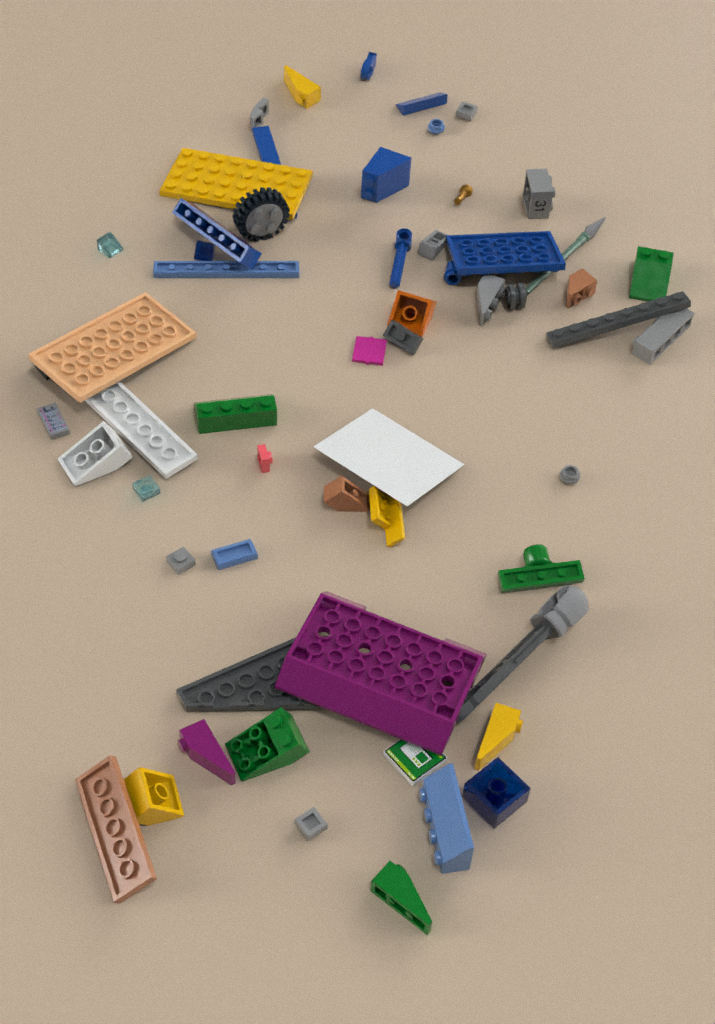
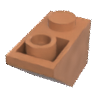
(579, 287)

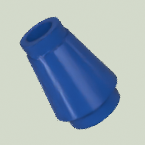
(451, 275)

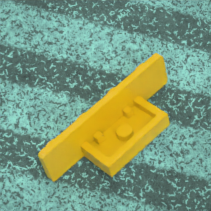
(387, 514)

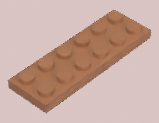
(115, 829)

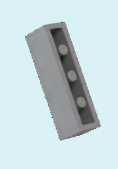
(661, 335)

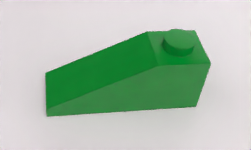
(398, 891)

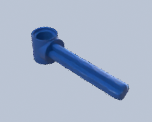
(402, 245)

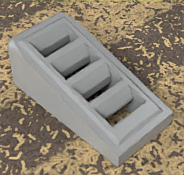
(432, 245)

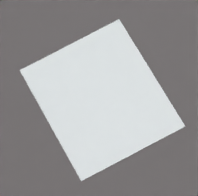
(389, 456)

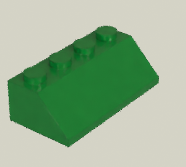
(236, 413)

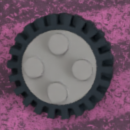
(261, 214)

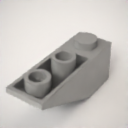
(488, 294)

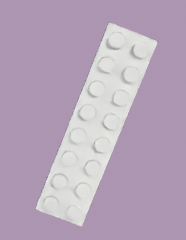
(142, 429)

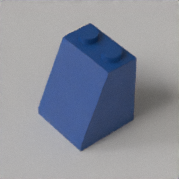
(385, 175)

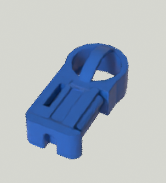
(368, 66)

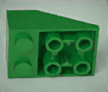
(267, 745)

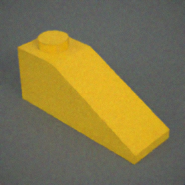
(302, 89)
(499, 733)

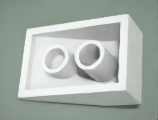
(95, 455)

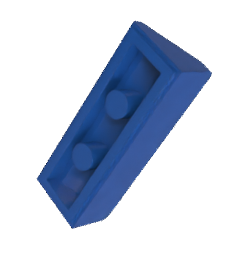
(422, 103)

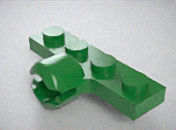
(540, 572)

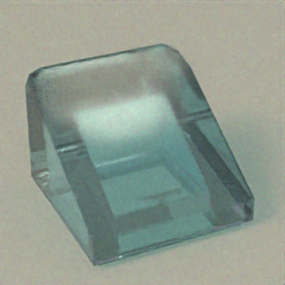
(109, 245)

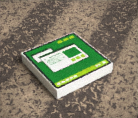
(413, 761)

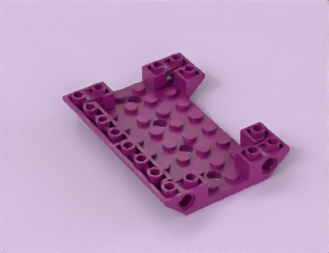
(373, 684)

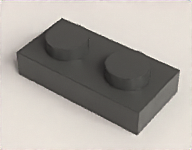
(403, 337)

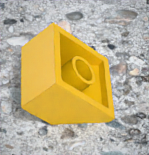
(153, 796)

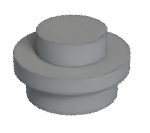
(570, 474)

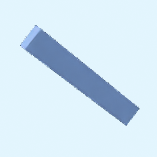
(225, 269)

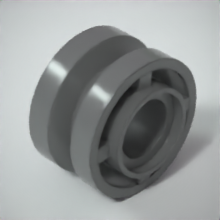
(515, 296)

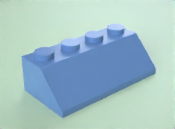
(447, 820)

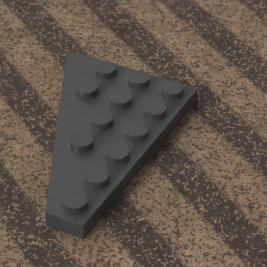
(244, 686)

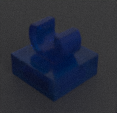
(204, 251)

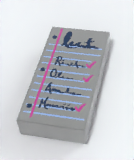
(53, 421)

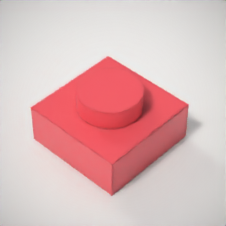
(264, 458)

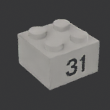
(538, 193)

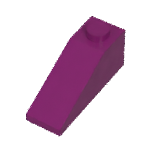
(204, 750)

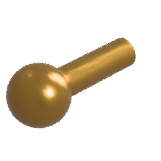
(465, 191)

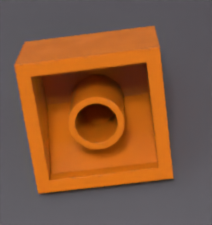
(412, 312)

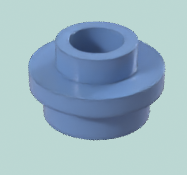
(436, 126)

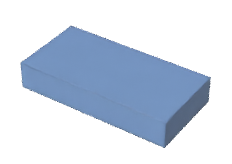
(234, 554)

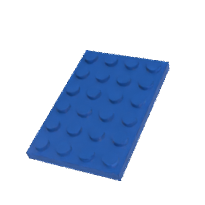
(505, 253)

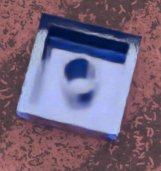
(496, 792)

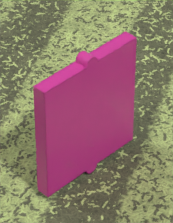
(369, 350)

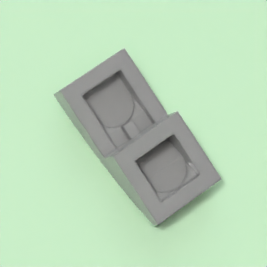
(258, 113)

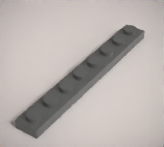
(618, 319)

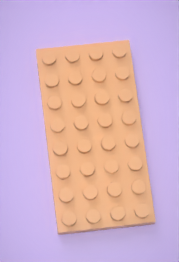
(112, 347)

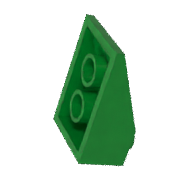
(650, 274)

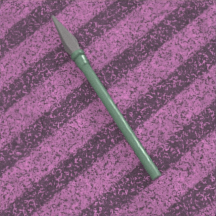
(590, 232)

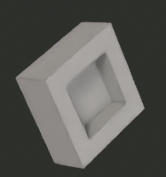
(466, 111)
(180, 560)
(311, 823)

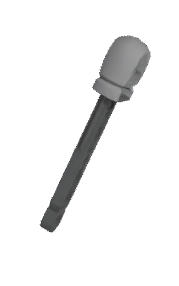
(554, 617)

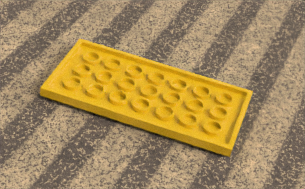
(225, 179)

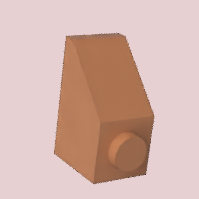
(346, 496)

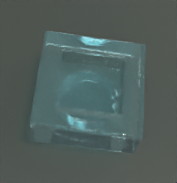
(146, 488)

